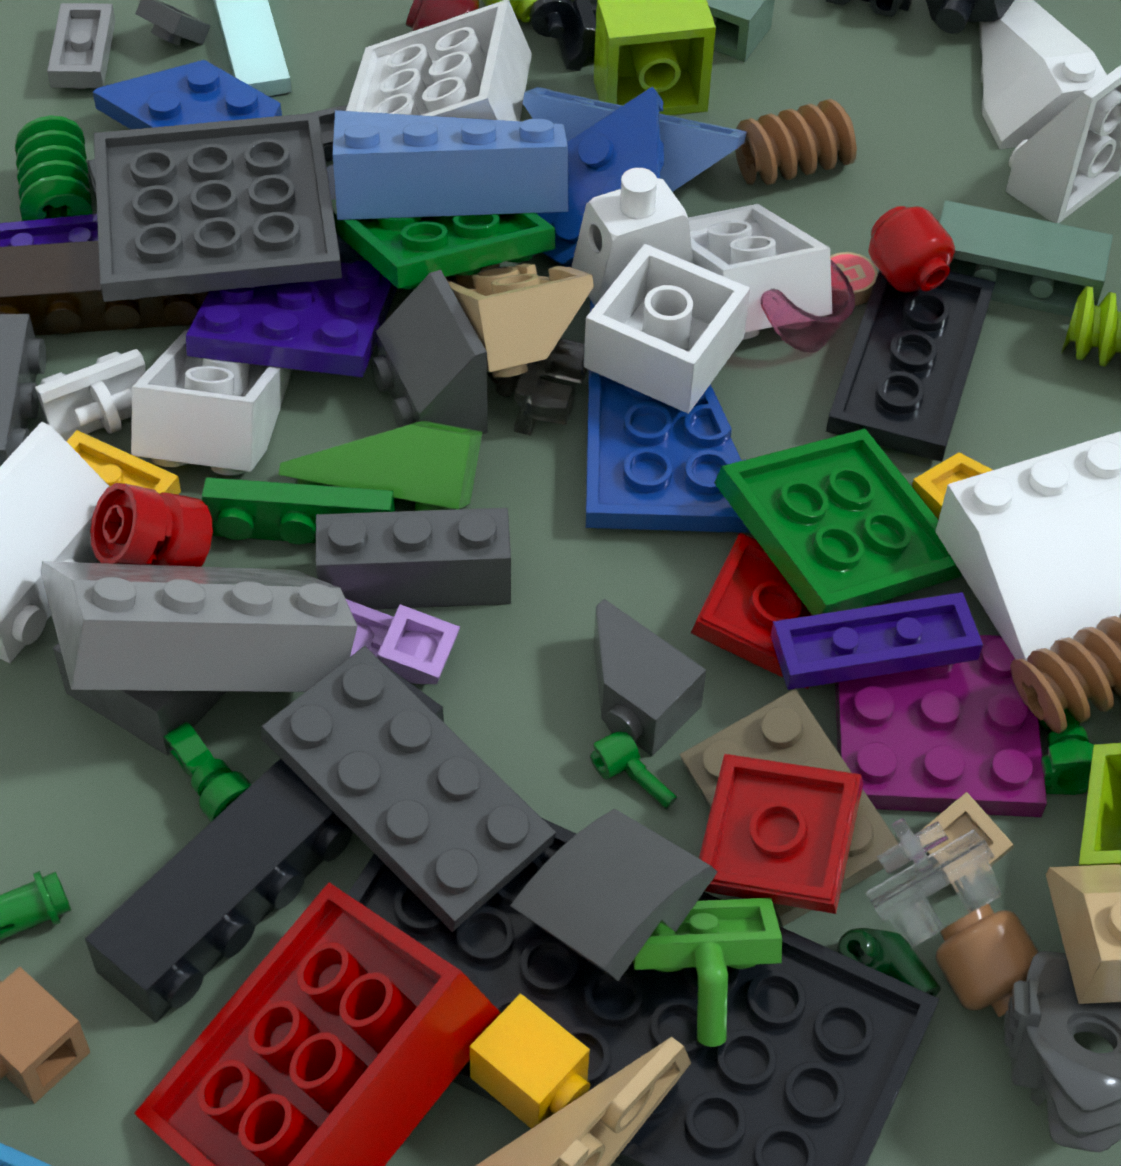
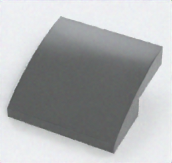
(613, 890)

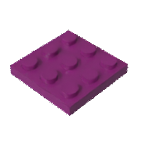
(944, 733)

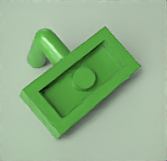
(710, 938)

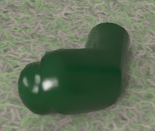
(888, 954)

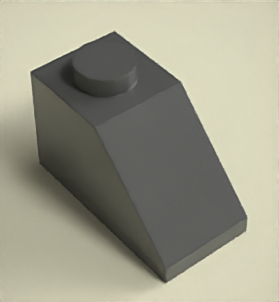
(643, 680)

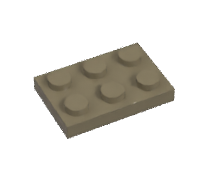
(791, 735)

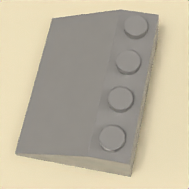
(196, 627)

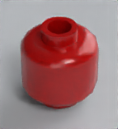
(911, 249)

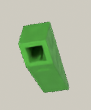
(416, 462)

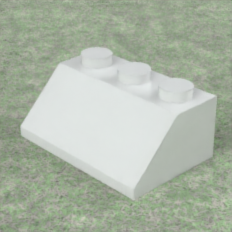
(43, 517)

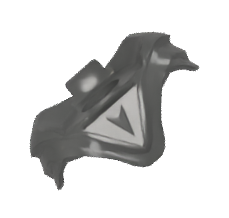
(1077, 1083)

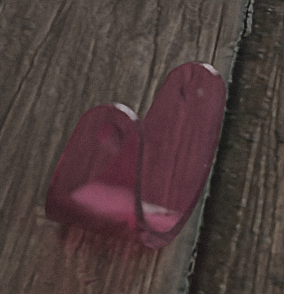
(802, 328)

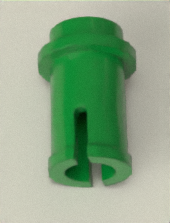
(32, 904)

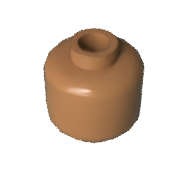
(985, 957)

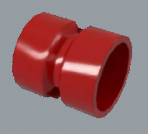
(150, 527)

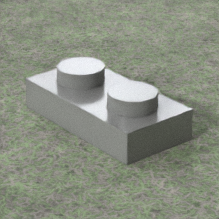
(81, 45)

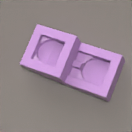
(407, 643)

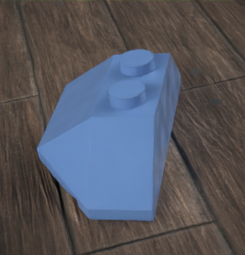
(688, 144)

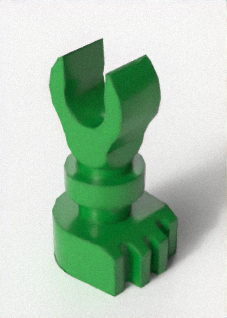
(1068, 759)
(210, 776)

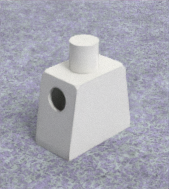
(624, 220)

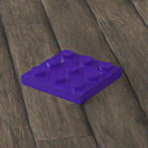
(296, 325)

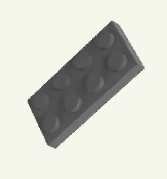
(408, 787)

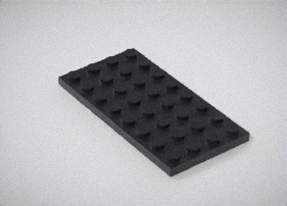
(807, 1047)

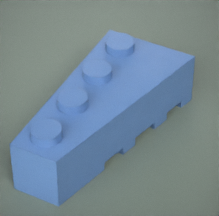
(446, 166)

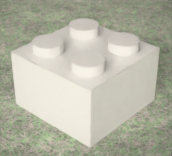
(666, 327)

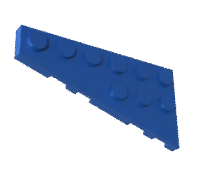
(656, 462)

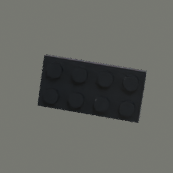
(912, 364)

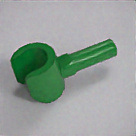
(619, 754)

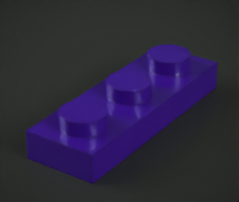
(875, 640)

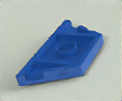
(183, 97)
(600, 158)

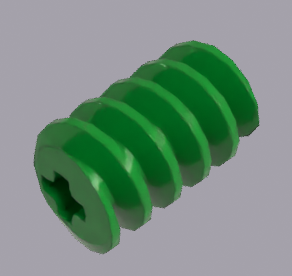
(52, 169)

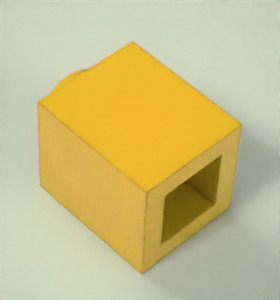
(529, 1062)

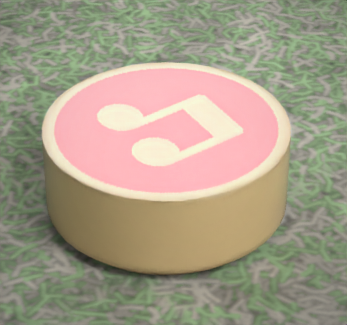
(860, 273)

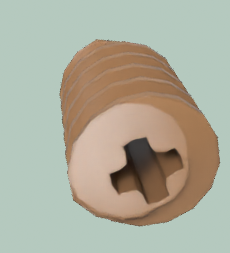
(796, 137)
(1072, 674)

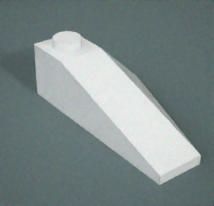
(1030, 71)

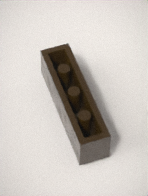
(64, 294)

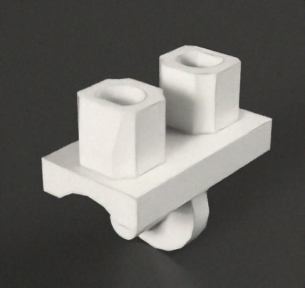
(92, 396)

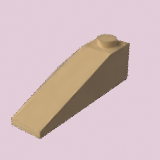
(603, 1119)

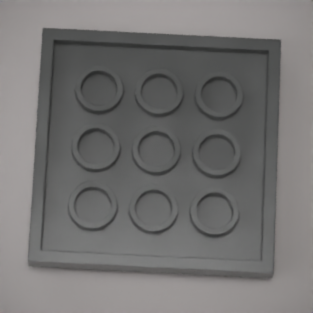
(213, 207)

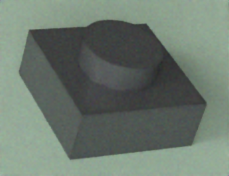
(172, 23)

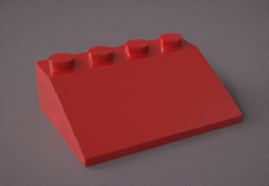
(322, 1048)

